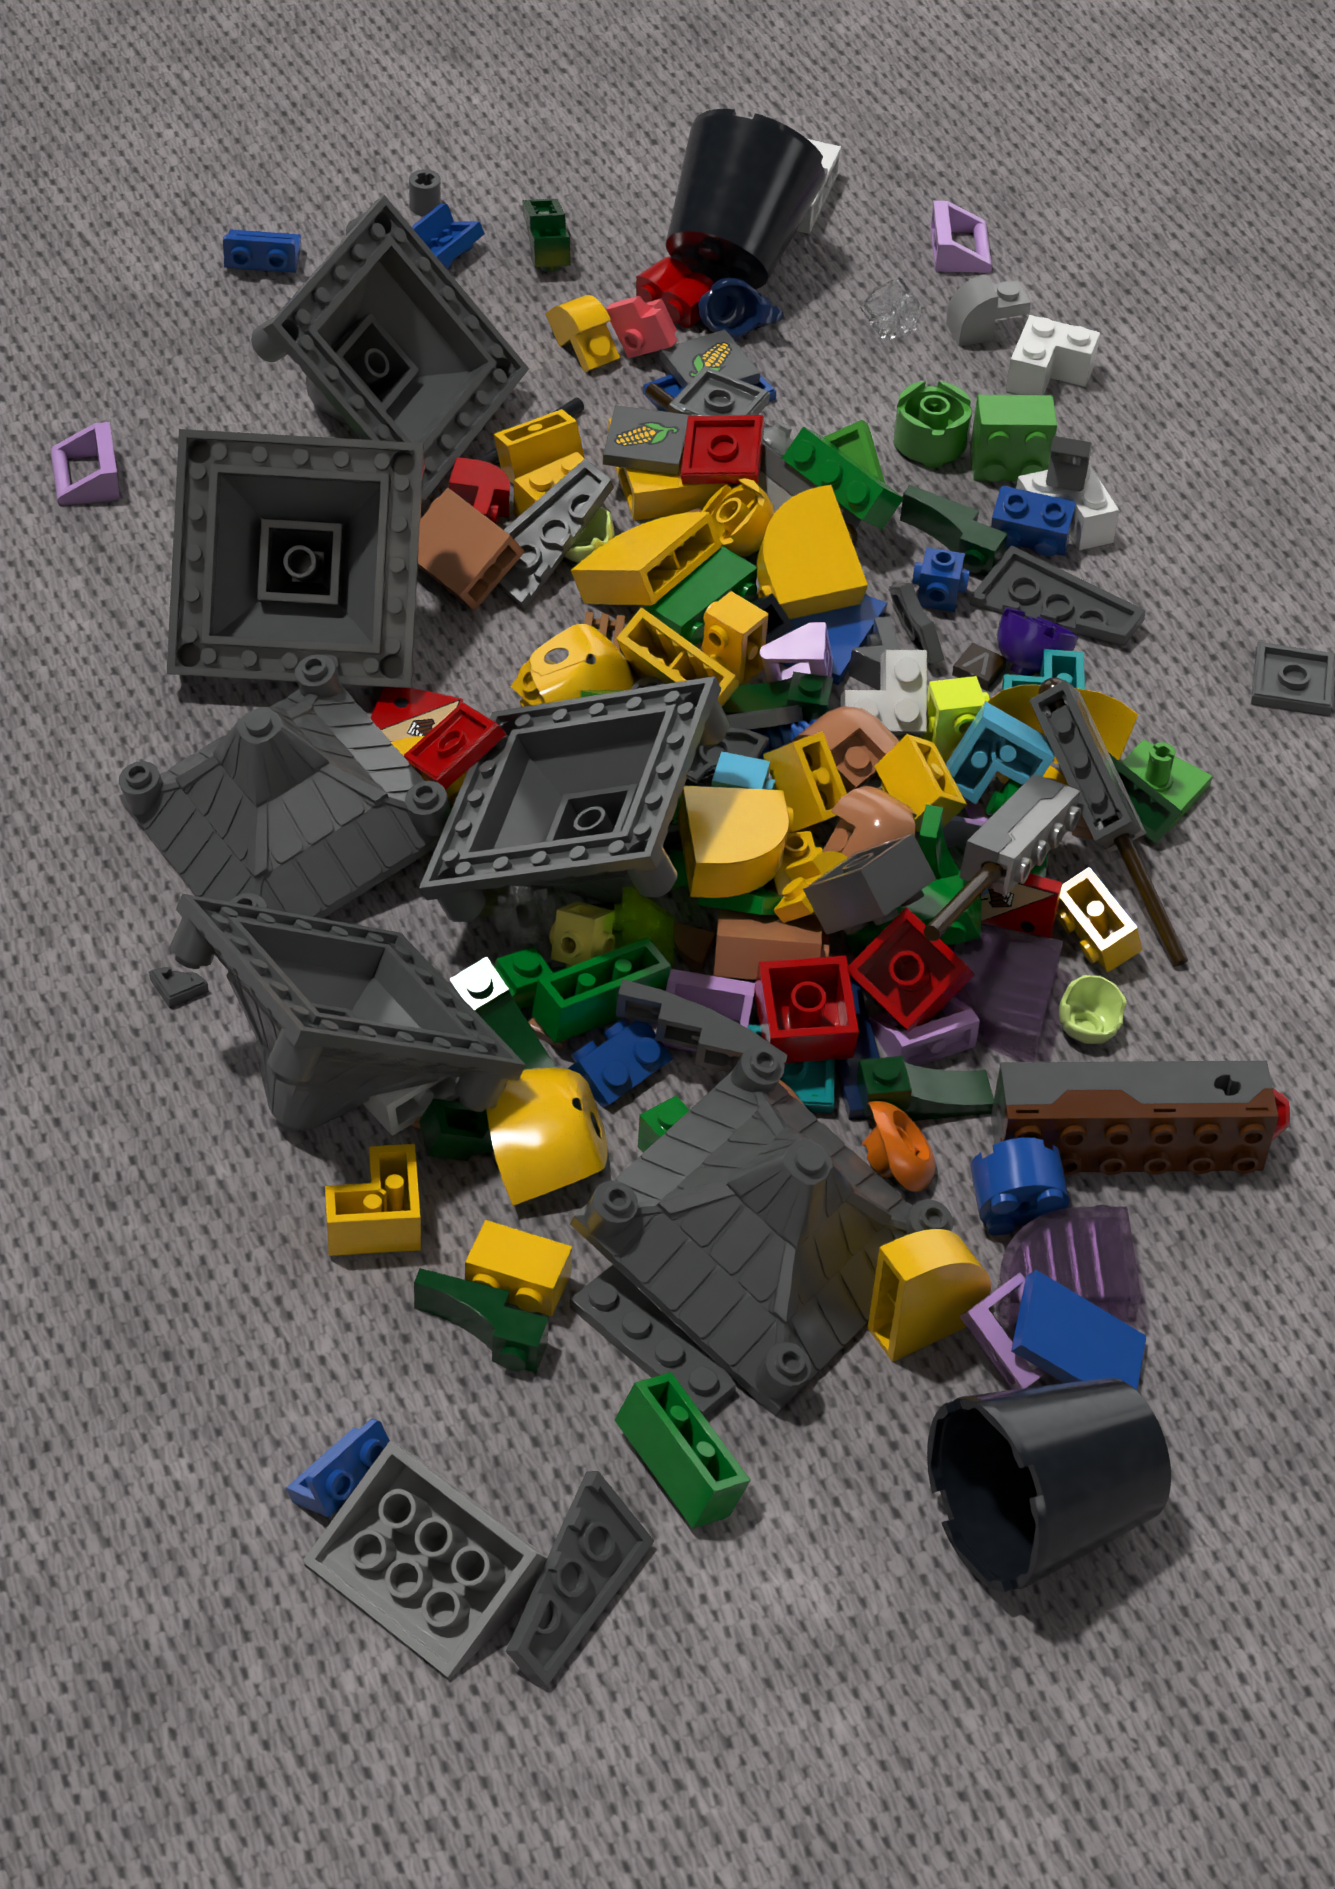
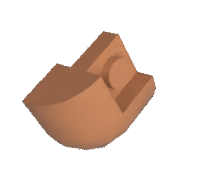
(855, 742)
(868, 820)

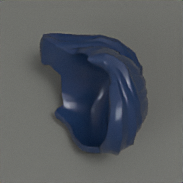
(736, 308)

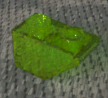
(643, 918)

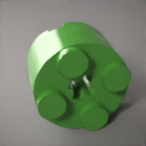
(932, 423)

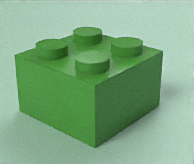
(1011, 436)

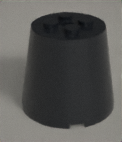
(741, 195)
(1045, 1475)

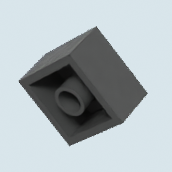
(870, 886)

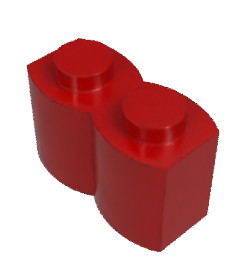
(677, 288)

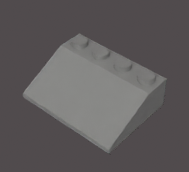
(426, 1560)

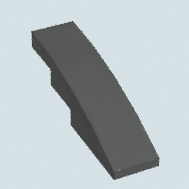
(688, 1024)

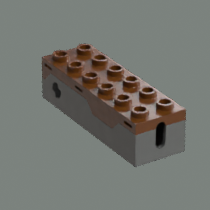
(1143, 1114)

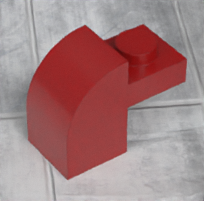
(482, 486)

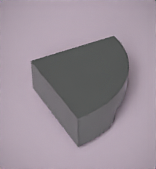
(177, 986)

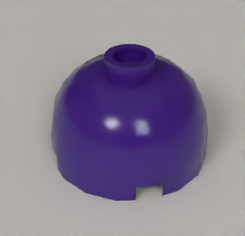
(1024, 640)

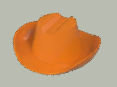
(899, 1148)

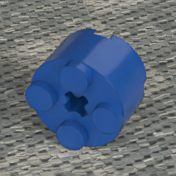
(1018, 1184)

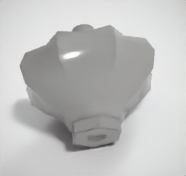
(778, 436)

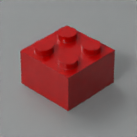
(909, 972)
(807, 1008)

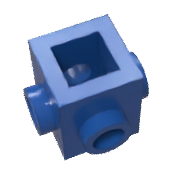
(942, 572)

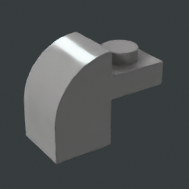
(979, 304)

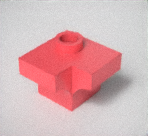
(642, 325)

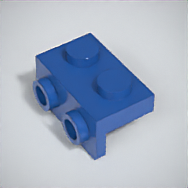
(446, 237)
(261, 250)
(1033, 520)
(620, 1061)
(339, 1470)

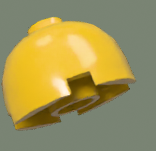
(741, 516)

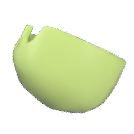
(595, 534)
(1092, 1009)

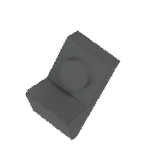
(1068, 463)
(866, 661)

